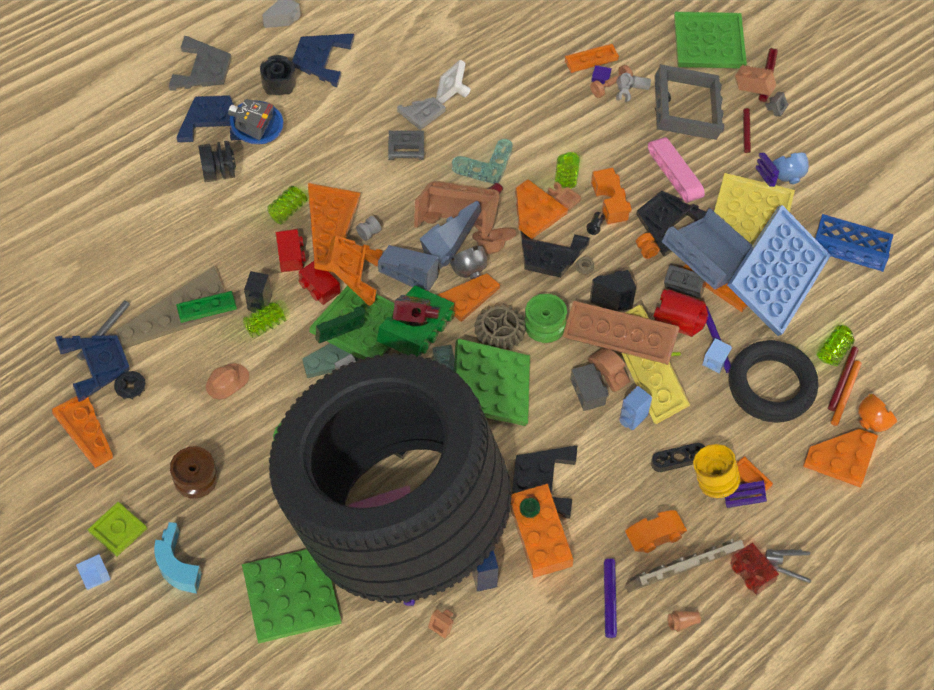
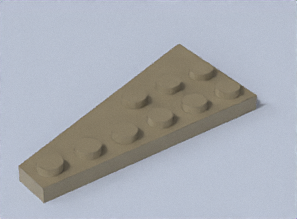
(164, 316)
(681, 565)

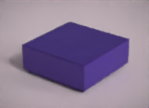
(601, 74)

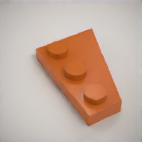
(470, 295)

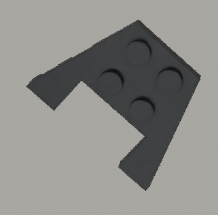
(664, 212)
(549, 257)
(538, 469)

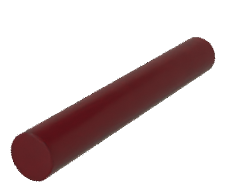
(746, 130)

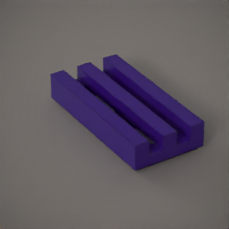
(766, 169)
(747, 490)

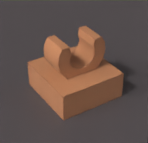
(441, 622)

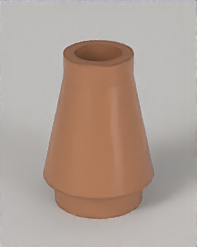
(683, 619)

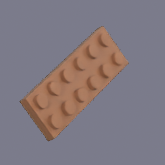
(621, 332)

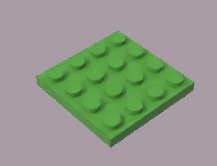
(709, 40)
(363, 340)
(496, 378)
(289, 596)

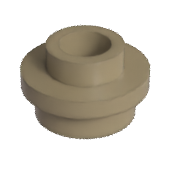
(585, 261)

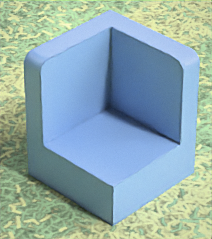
(716, 355)
(93, 572)

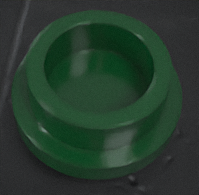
(529, 507)

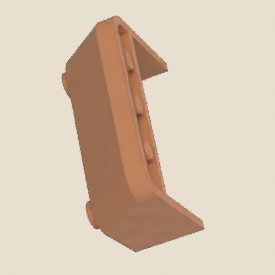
(448, 199)

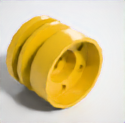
(716, 471)

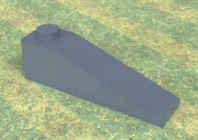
(447, 239)

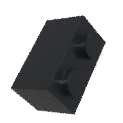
(257, 291)

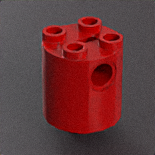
(682, 311)

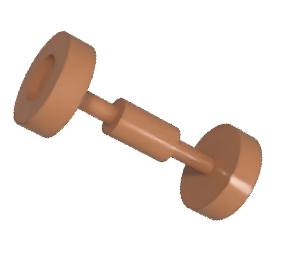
(598, 89)

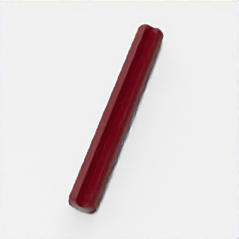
(770, 64)

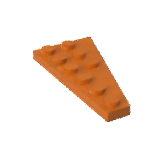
(330, 216)

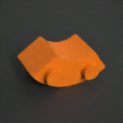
(649, 534)

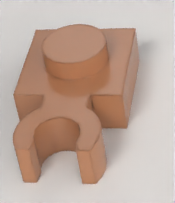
(564, 196)

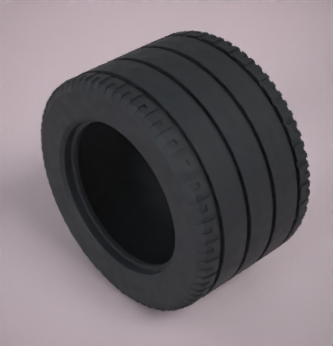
(362, 418)

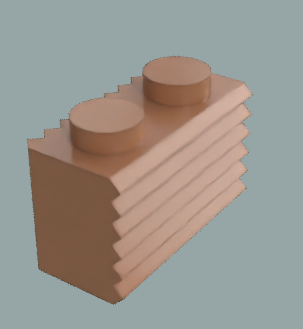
(755, 80)

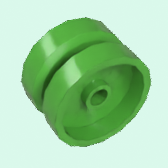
(545, 318)

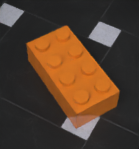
(542, 535)

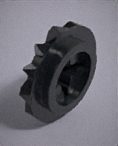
(130, 377)

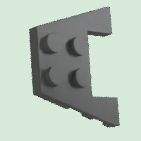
(208, 69)

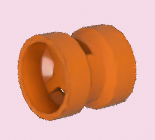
(646, 244)

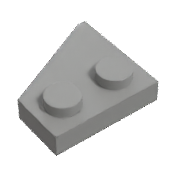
(422, 112)

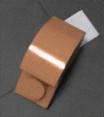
(611, 367)

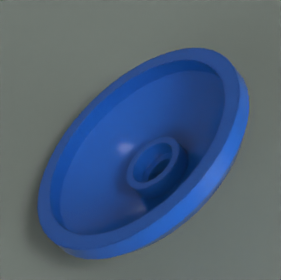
(271, 133)

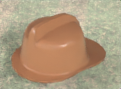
(495, 239)
(227, 380)

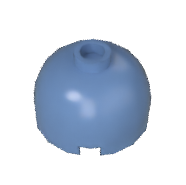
(792, 168)

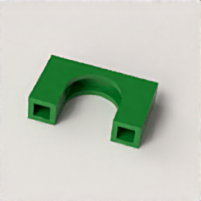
(416, 338)

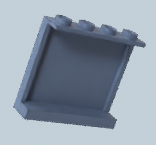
(709, 248)

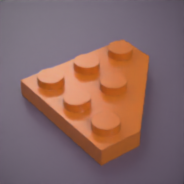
(536, 209)
(843, 456)

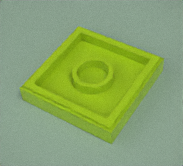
(117, 529)

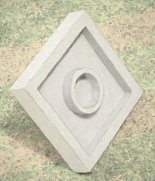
(451, 83)

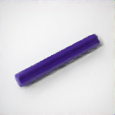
(610, 598)

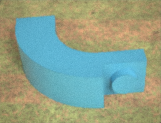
(178, 574)

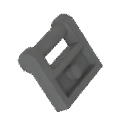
(406, 140)

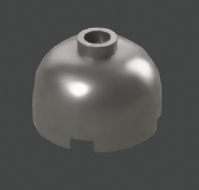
(469, 262)

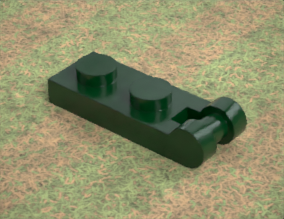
(340, 325)

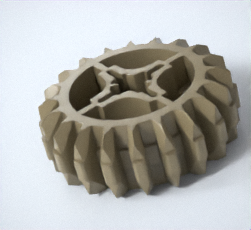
(496, 320)

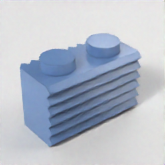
(635, 408)

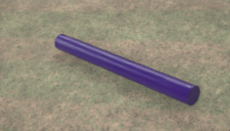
(714, 333)

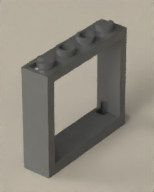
(683, 125)

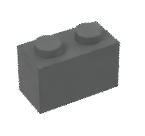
(589, 387)

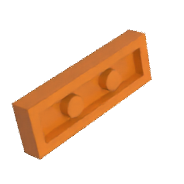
(591, 57)

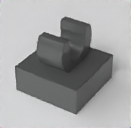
(777, 104)

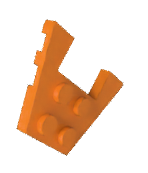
(347, 263)

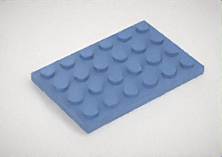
(779, 270)

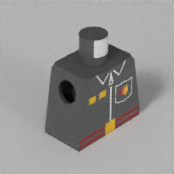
(252, 117)

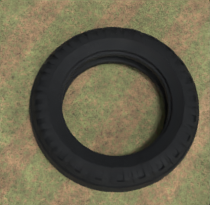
(780, 352)

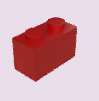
(289, 250)
(319, 283)

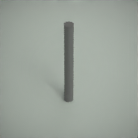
(109, 323)

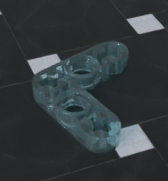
(486, 169)

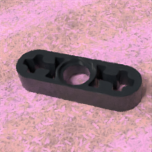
(672, 463)

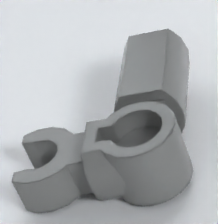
(626, 81)

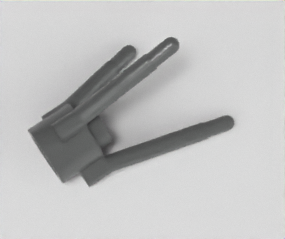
(776, 557)

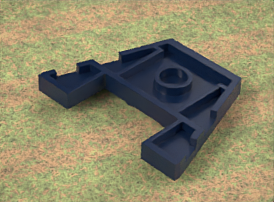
(314, 52)
(206, 112)
(103, 358)

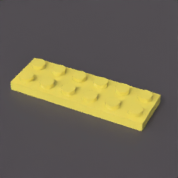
(657, 380)

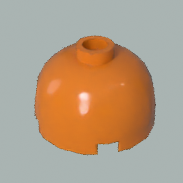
(875, 415)

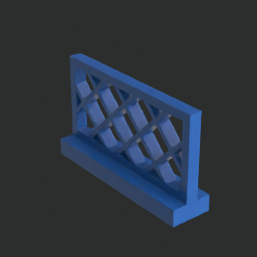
(851, 250)

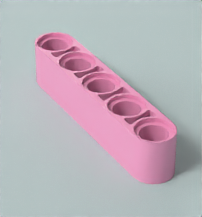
(676, 169)

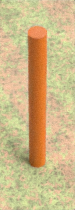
(846, 393)

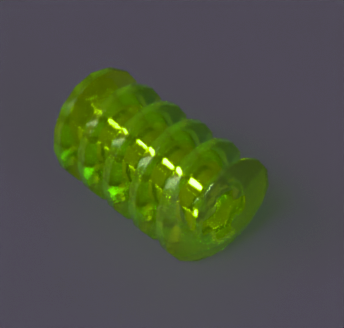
(567, 169)
(286, 204)
(264, 318)
(836, 346)

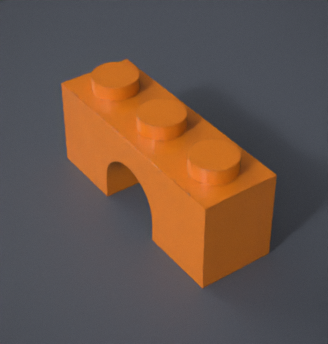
(608, 183)

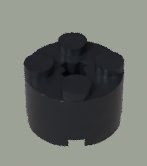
(278, 75)

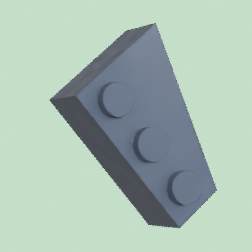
(409, 267)

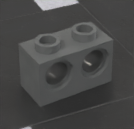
(684, 282)

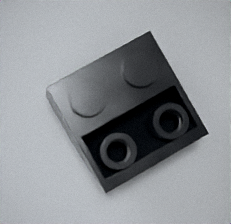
(613, 291)

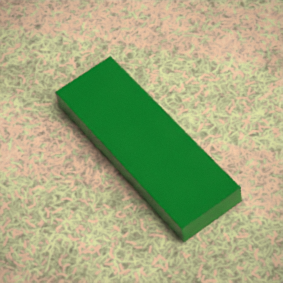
(206, 306)

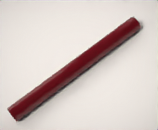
(843, 378)

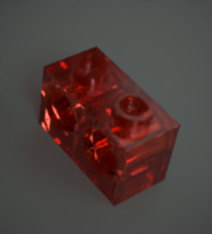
(758, 566)

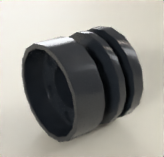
(217, 161)

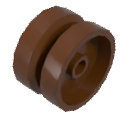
(193, 472)

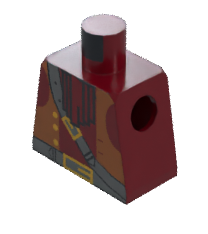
(406, 309)

